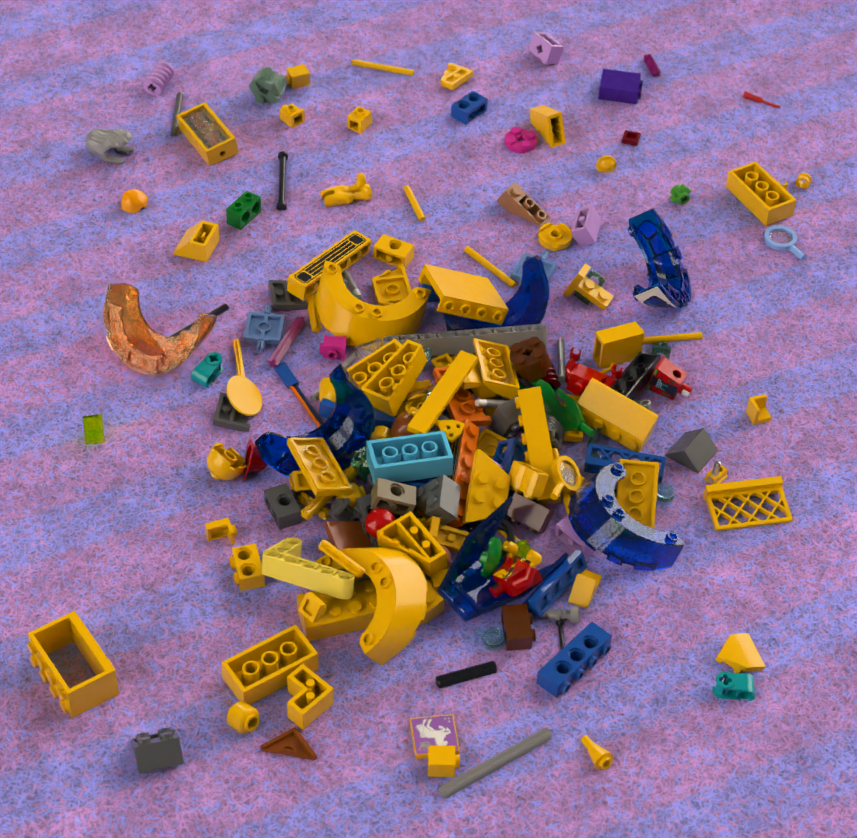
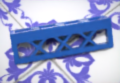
(514, 451)
(594, 465)
(556, 584)

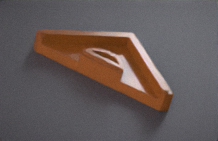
(290, 744)

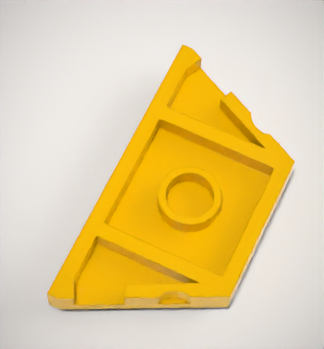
(391, 286)
(486, 488)

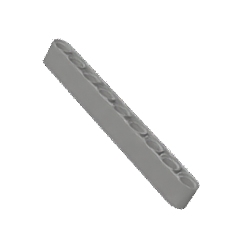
(455, 341)

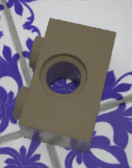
(394, 496)

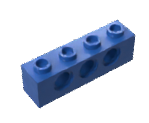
(574, 660)

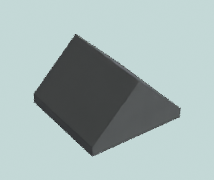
(693, 450)

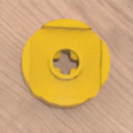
(555, 243)

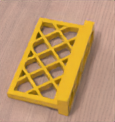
(741, 489)

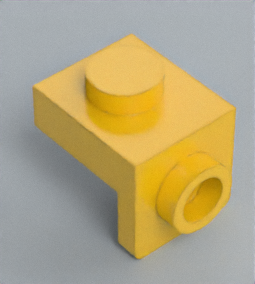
(221, 529)

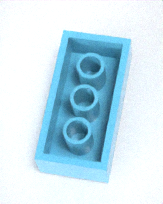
(410, 457)

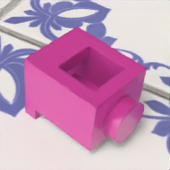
(333, 347)

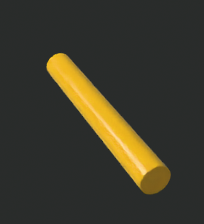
(414, 203)

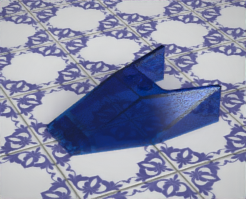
(463, 584)

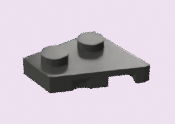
(282, 299)
(228, 417)

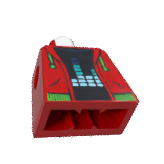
(668, 380)

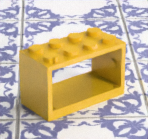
(88, 693)

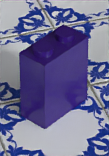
(620, 86)

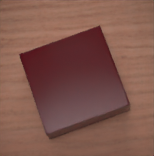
(631, 138)

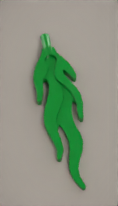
(569, 415)

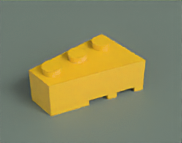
(414, 539)

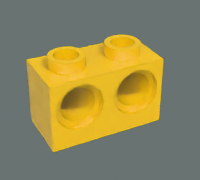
(247, 567)

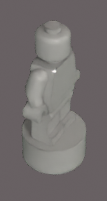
(557, 614)

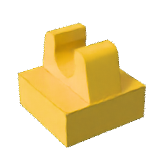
(312, 607)

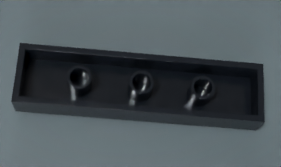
(637, 375)

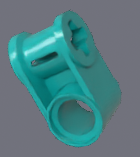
(208, 369)
(736, 686)

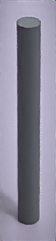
(174, 129)
(561, 360)

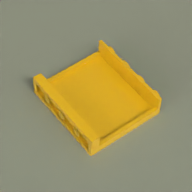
(465, 294)

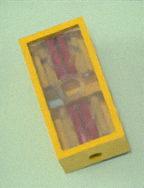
(207, 133)

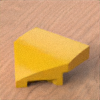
(740, 654)

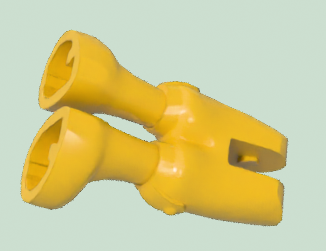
(347, 194)

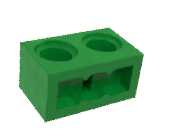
(243, 210)

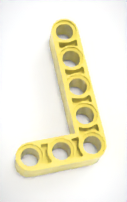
(285, 563)

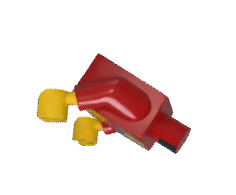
(516, 572)

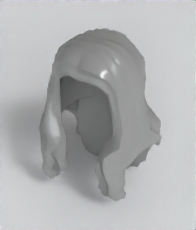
(101, 140)

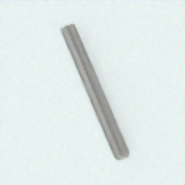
(495, 763)

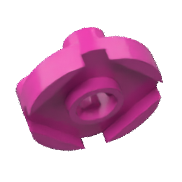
(529, 140)

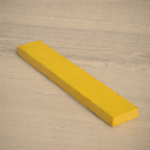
(442, 393)

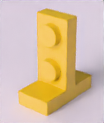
(589, 289)
(445, 535)

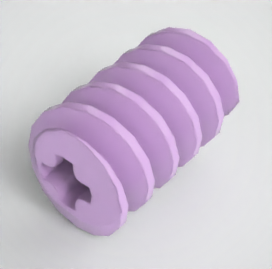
(158, 78)

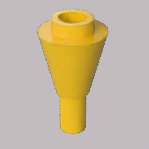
(600, 757)

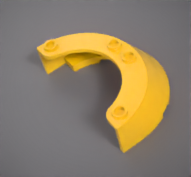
(363, 322)
(400, 599)

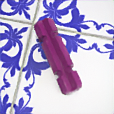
(652, 66)

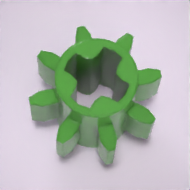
(680, 194)

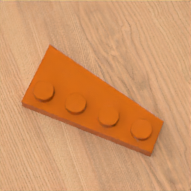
(462, 404)

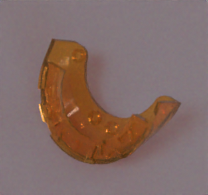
(138, 343)

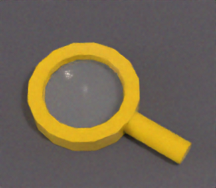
(565, 475)

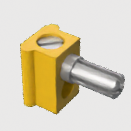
(716, 474)

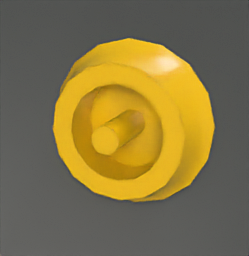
(606, 164)

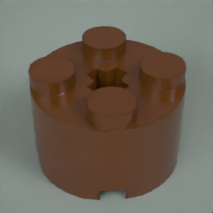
(530, 359)

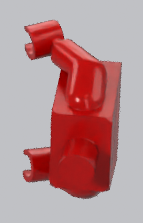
(580, 375)

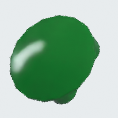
(491, 558)

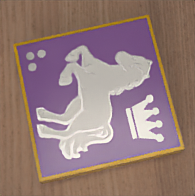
(433, 731)

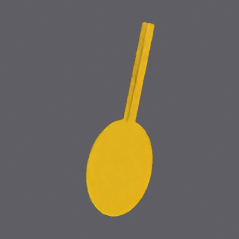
(240, 390)

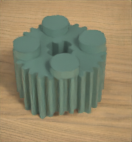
(267, 86)

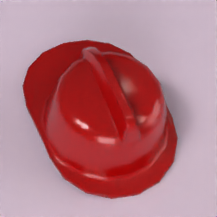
(253, 459)

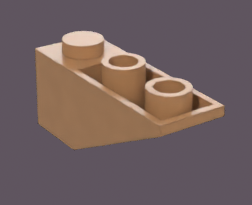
(521, 204)

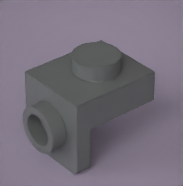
(342, 510)

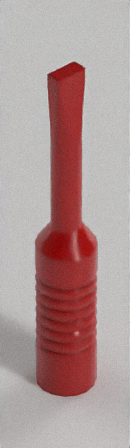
(758, 99)

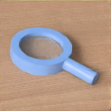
(782, 239)

